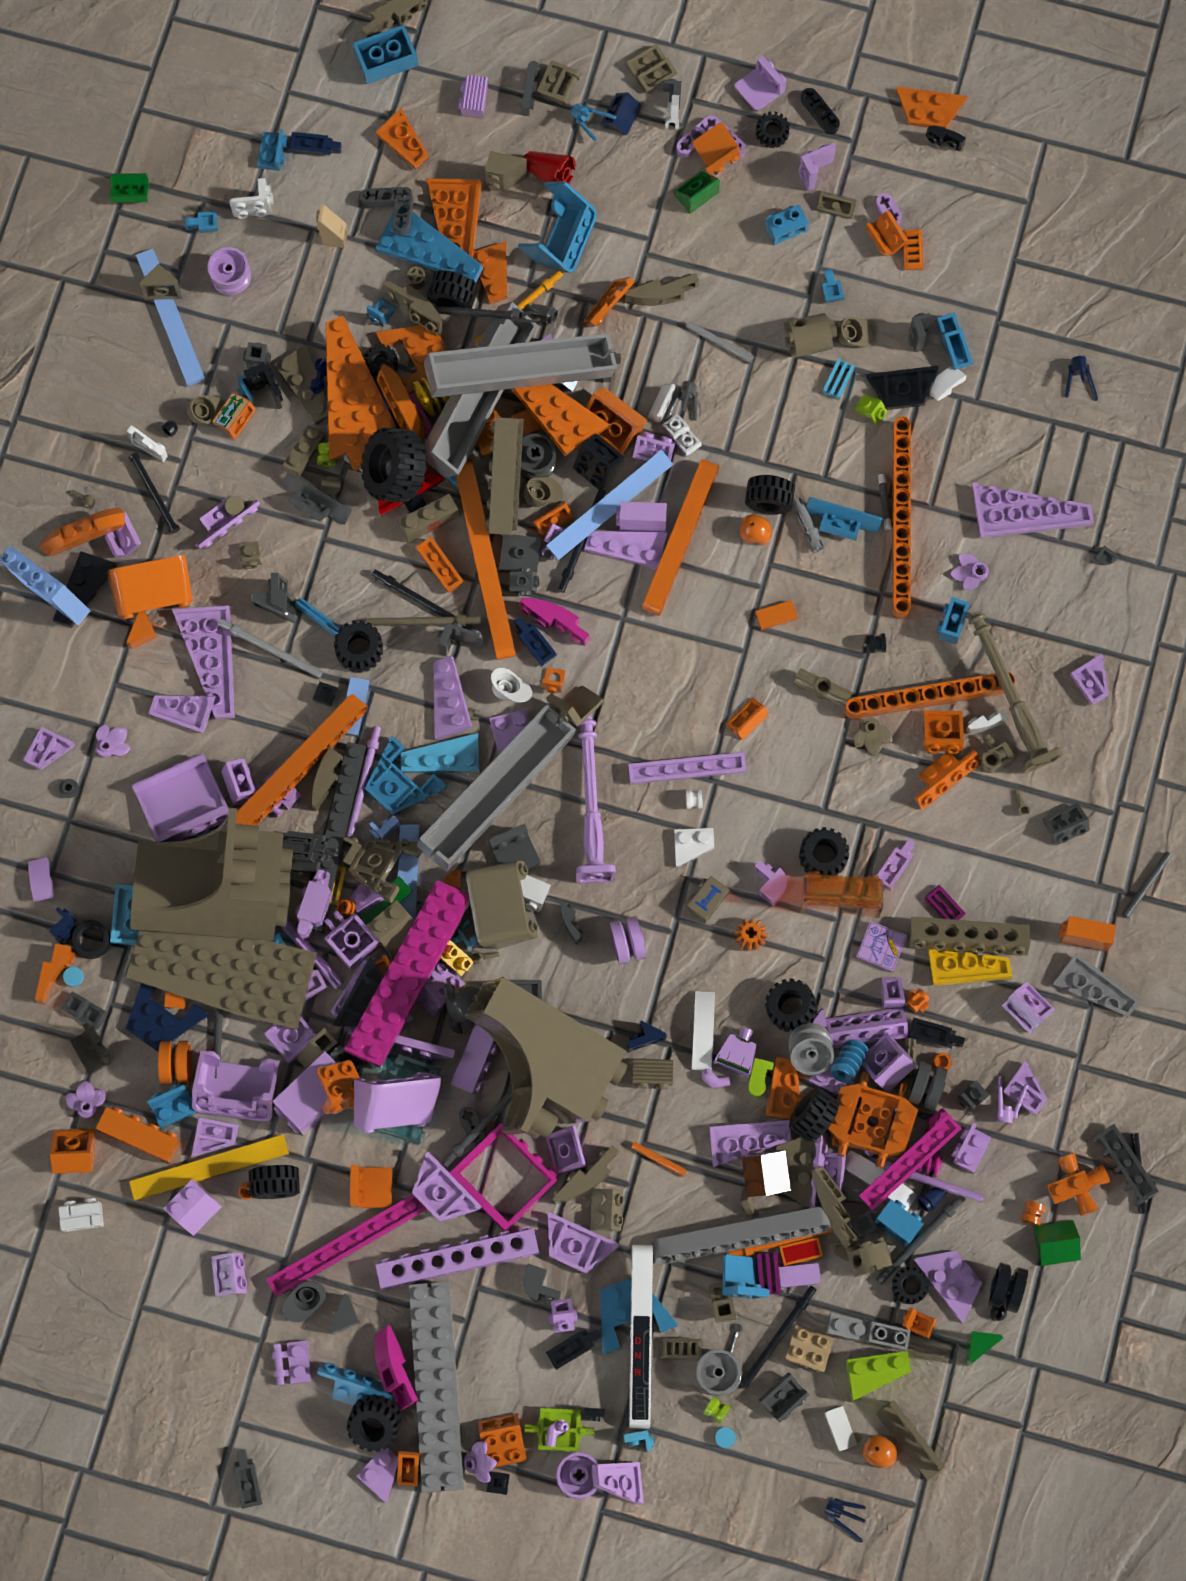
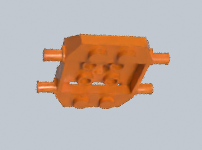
(876, 1105)

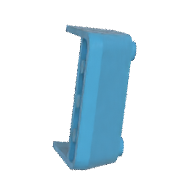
(569, 233)

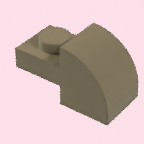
(722, 1305)

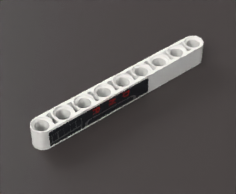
(640, 1336)

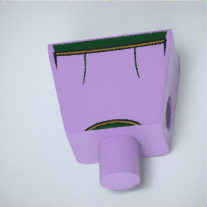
(737, 1053)

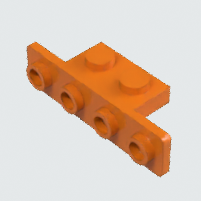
(943, 775)

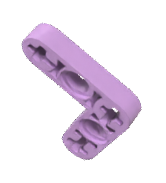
(700, 128)

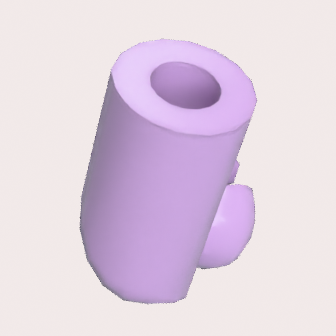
(714, 1081)

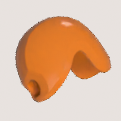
(758, 533)
(884, 1457)

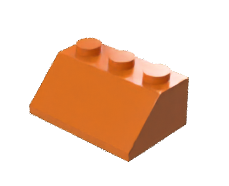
(623, 420)

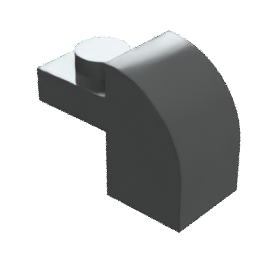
(533, 1284)

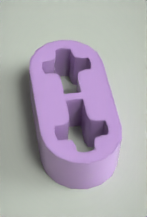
(892, 207)

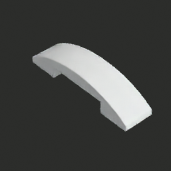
(703, 1030)
(868, 1173)

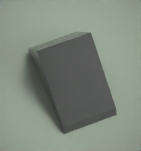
(344, 1317)

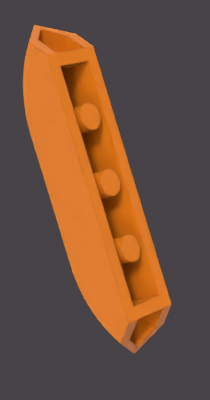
(400, 402)
(82, 531)

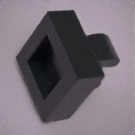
(498, 1483)

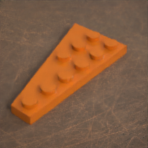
(560, 416)

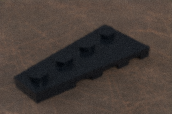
(85, 581)

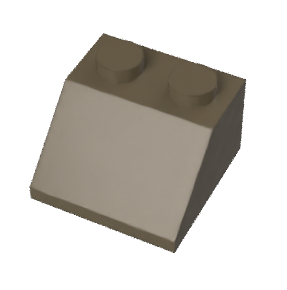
(504, 171)
(391, 927)

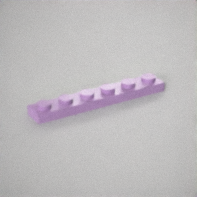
(687, 768)

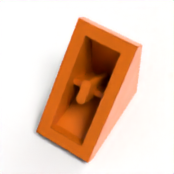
(141, 631)
(408, 1468)

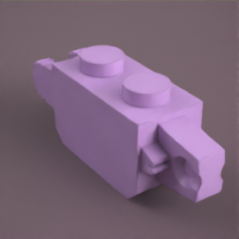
(314, 903)

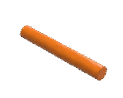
(659, 1159)

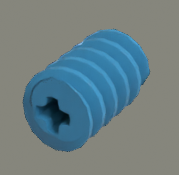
(849, 1060)

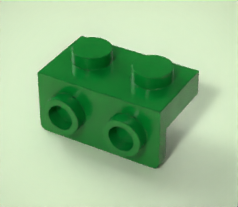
(129, 187)

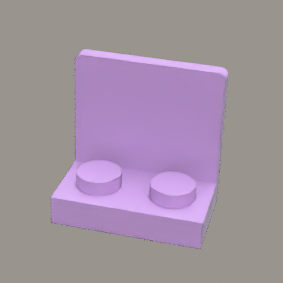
(811, 161)
(970, 1151)

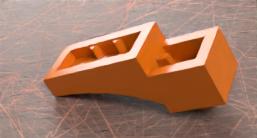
(62, 958)

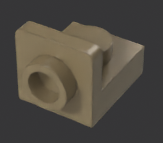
(250, 555)
(350, 854)

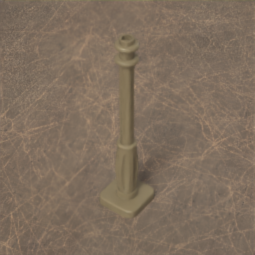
(1022, 718)

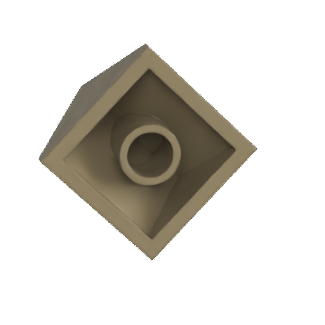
(160, 285)

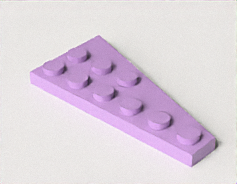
(211, 653)

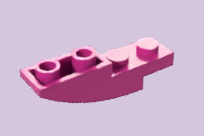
(549, 614)
(391, 1372)

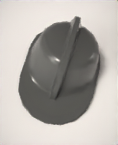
(303, 1301)

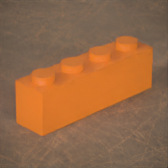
(138, 1135)

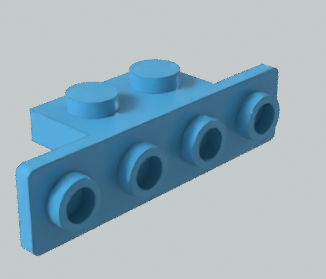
(842, 520)
(350, 1385)

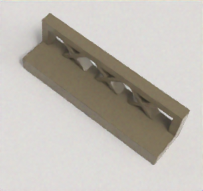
(910, 1440)

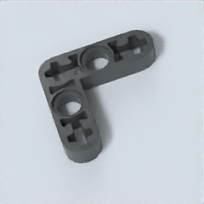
(398, 204)

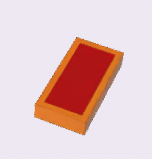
(800, 1251)

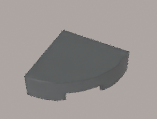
(1105, 557)

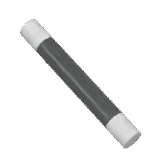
(884, 501)

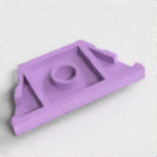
(426, 1050)
(442, 1192)
(577, 1245)
(952, 1280)

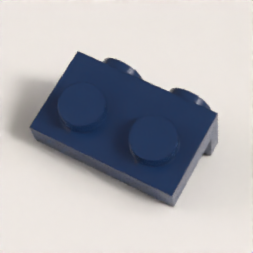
(64, 928)

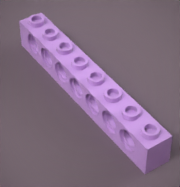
(488, 1258)

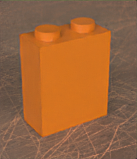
(1087, 933)

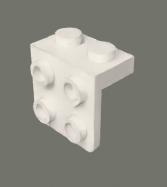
(255, 205)

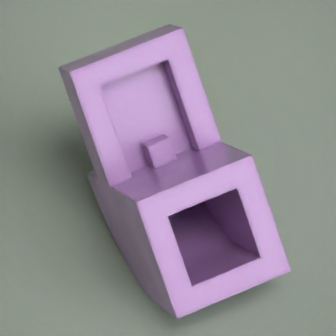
(776, 883)

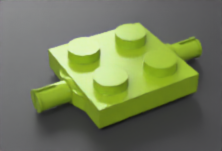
(567, 1440)

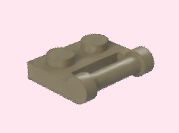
(553, 79)

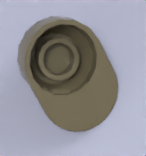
(855, 332)
(204, 409)
(542, 491)

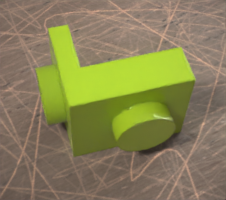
(871, 408)

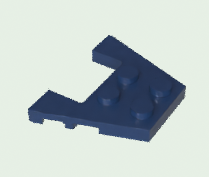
(155, 1024)

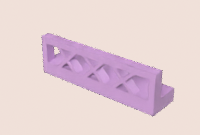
(868, 1030)

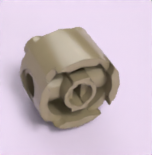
(869, 1257)

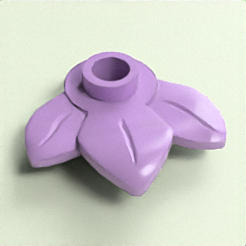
(967, 571)
(113, 739)
(85, 1096)
(479, 1462)

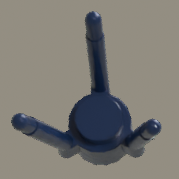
(1080, 367)
(835, 1510)

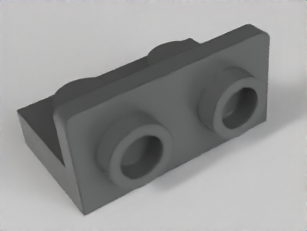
(1067, 824)

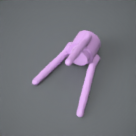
(1005, 1113)

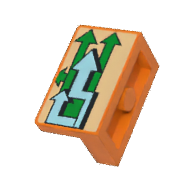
(234, 415)

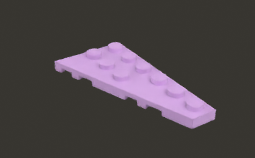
(1018, 512)

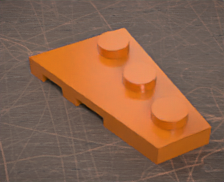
(401, 138)
(607, 301)

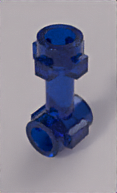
(317, 384)

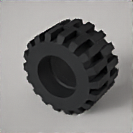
(452, 290)
(769, 494)
(363, 660)
(829, 838)
(783, 992)
(813, 1114)
(274, 1182)
(371, 1437)

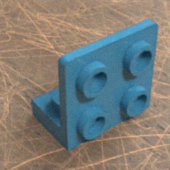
(171, 1105)
(741, 1278)

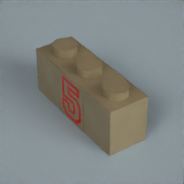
(429, 518)

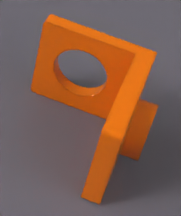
(553, 686)

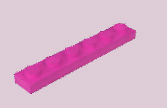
(910, 1162)

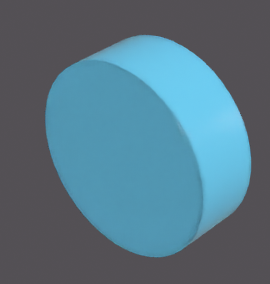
(73, 976)
(725, 1437)

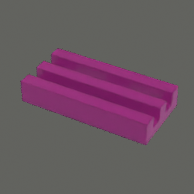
(933, 893)
(768, 1270)

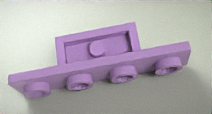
(218, 520)
(831, 1162)

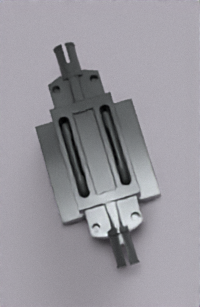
(308, 851)

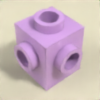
(562, 1315)

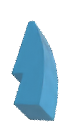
(953, 341)

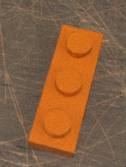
(439, 565)

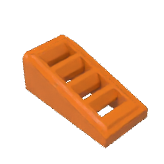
(914, 238)

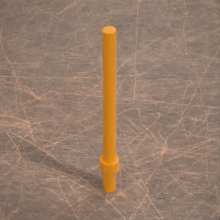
(545, 285)

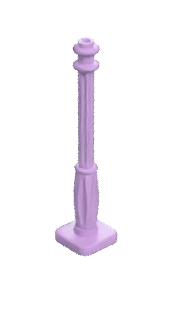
(595, 869)

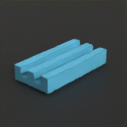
(845, 365)

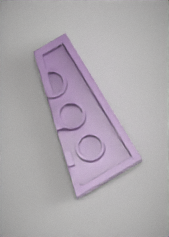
(632, 547)

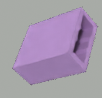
(641, 517)

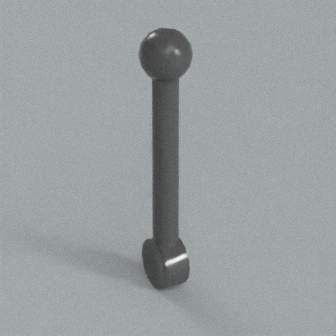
(737, 1328)

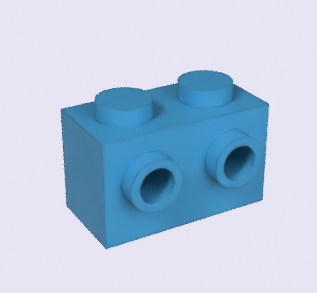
(786, 224)
(954, 619)

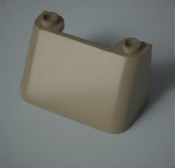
(500, 905)

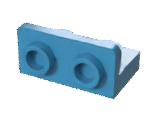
(271, 150)

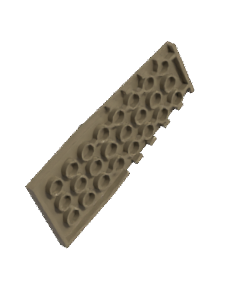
(228, 973)

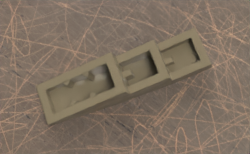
(831, 1199)

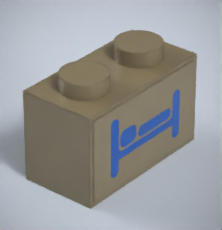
(707, 898)

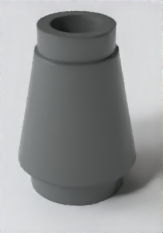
(544, 308)

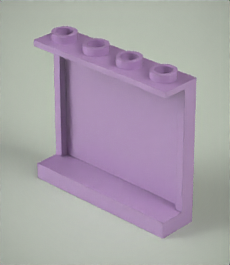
(181, 800)

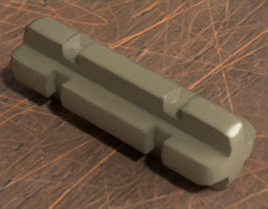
(910, 1044)

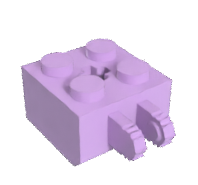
(349, 929)

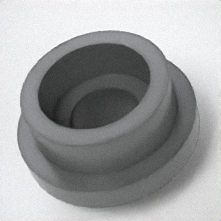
(73, 792)

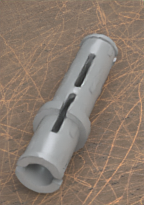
(810, 530)

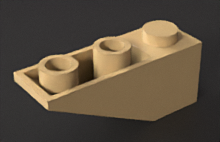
(331, 228)

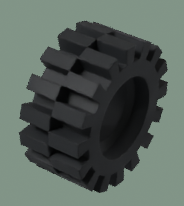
(776, 120)
(377, 352)
(901, 1294)

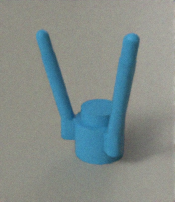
(582, 114)

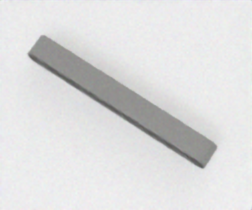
(740, 1235)

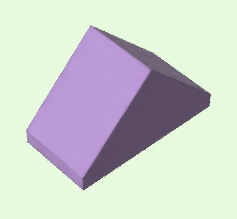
(892, 993)

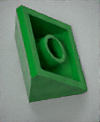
(697, 191)
(1057, 1243)
(978, 1344)

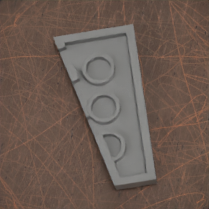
(1092, 984)

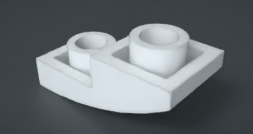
(945, 382)
(681, 435)
(981, 724)

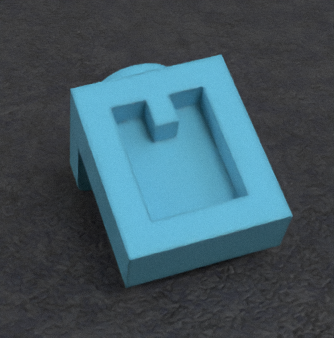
(635, 1439)

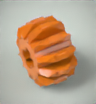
(744, 938)

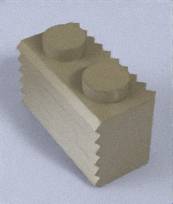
(652, 1072)

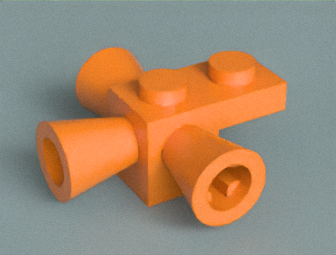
(1077, 1184)

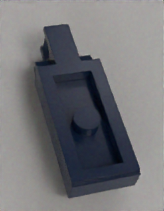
(313, 144)
(534, 642)

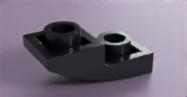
(939, 135)

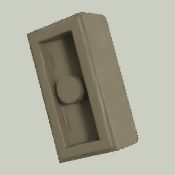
(836, 204)

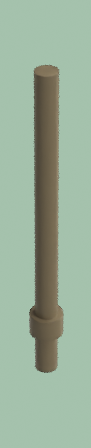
(460, 619)

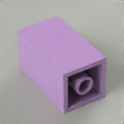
(304, 1098)

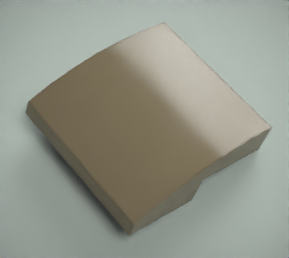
(651, 68)

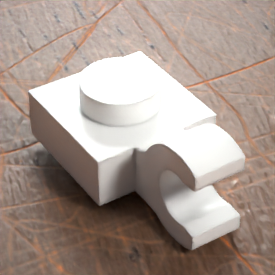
(673, 108)

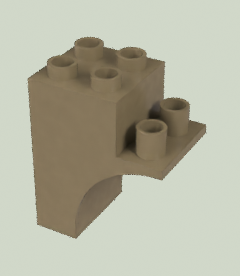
(214, 884)
(552, 1059)

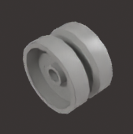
(810, 1049)
(722, 1384)

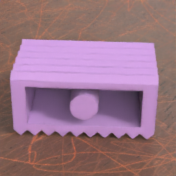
(474, 96)

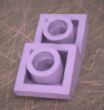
(40, 879)

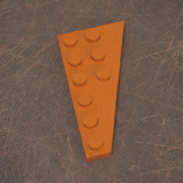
(456, 209)

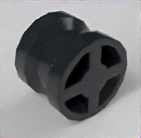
(877, 643)

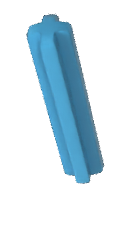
(317, 616)

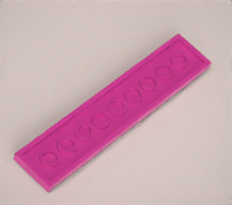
(408, 974)

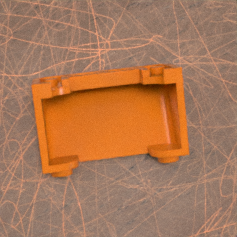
(150, 586)

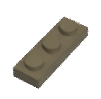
(303, 451)

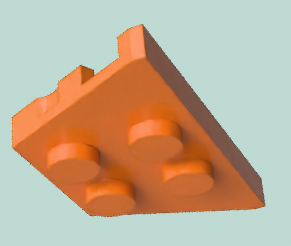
(929, 108)

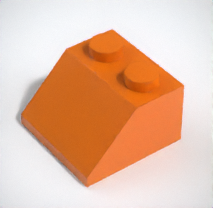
(73, 1151)

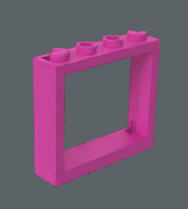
(534, 1160)

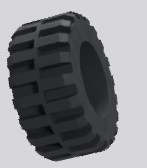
(393, 465)

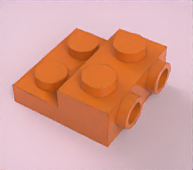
(943, 731)

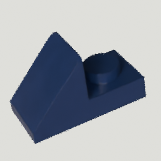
(651, 1036)

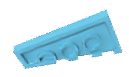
(444, 757)

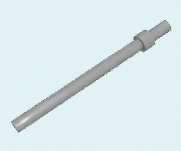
(236, 631)

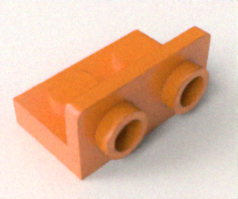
(887, 234)

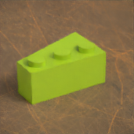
(873, 1372)

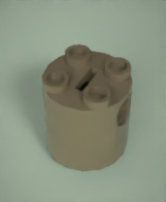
(810, 335)

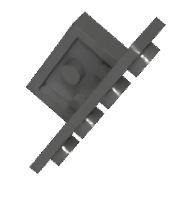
(315, 500)

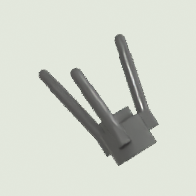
(686, 392)

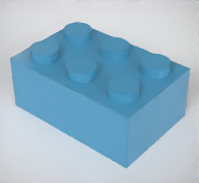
(385, 54)

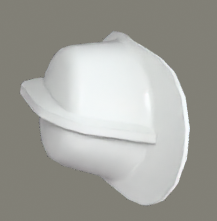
(509, 686)

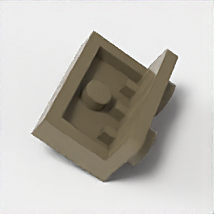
(606, 1209)

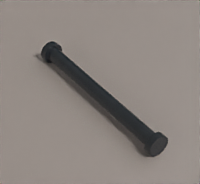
(173, 528)

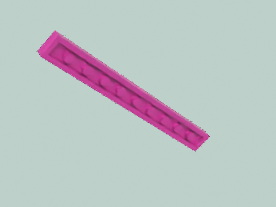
(346, 1245)

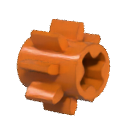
(917, 1000)

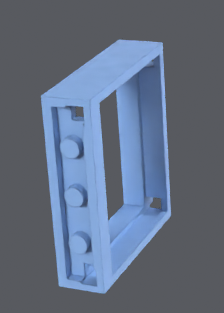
(44, 585)

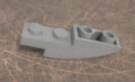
(868, 1332)

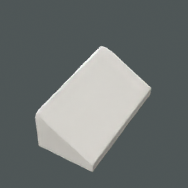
(661, 403)
(840, 1428)

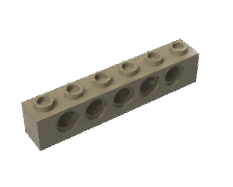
(978, 932)

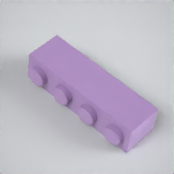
(475, 1061)

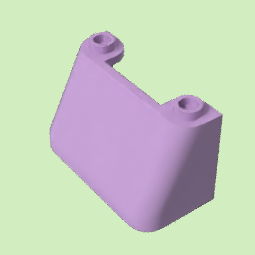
(237, 1090)
(395, 1101)

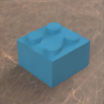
(899, 1222)

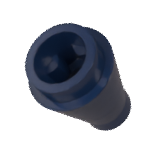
(931, 1198)

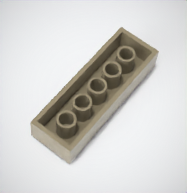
(505, 475)

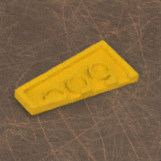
(960, 968)

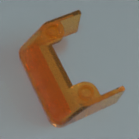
(842, 892)

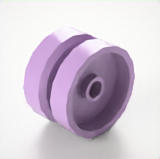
(229, 271)
(627, 940)
(566, 1475)

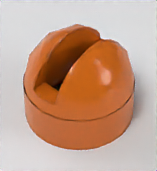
(242, 1191)

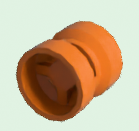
(1033, 1213)

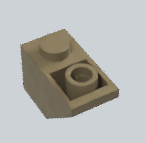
(318, 1045)

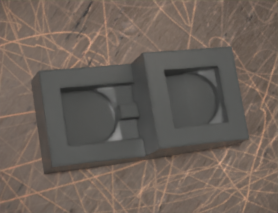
(84, 1010)

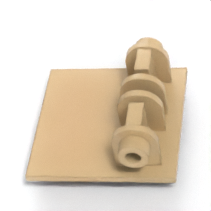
(809, 1348)

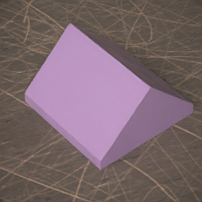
(565, 1150)

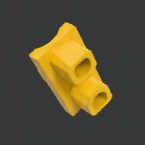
(456, 959)

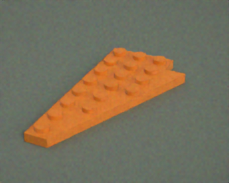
(352, 396)

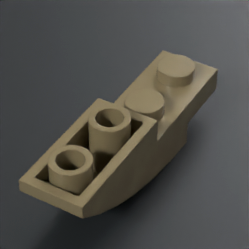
(394, 10)
(654, 294)
(419, 307)
(580, 1184)

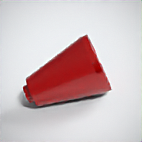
(550, 166)

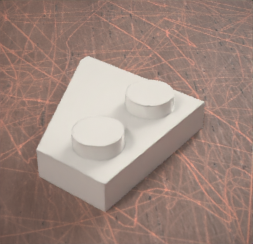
(146, 444)
(692, 843)

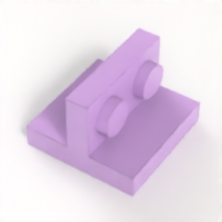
(1028, 1007)

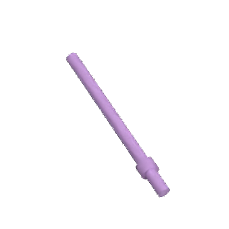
(372, 746)
(937, 1183)

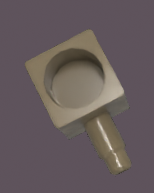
(1001, 754)

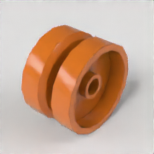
(175, 1062)

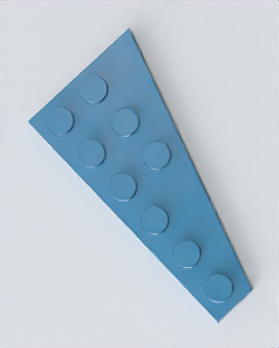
(427, 248)

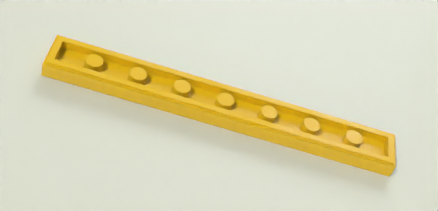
(209, 1167)

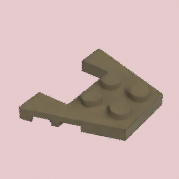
(376, 862)

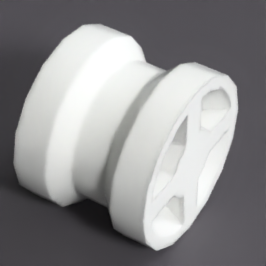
(694, 799)

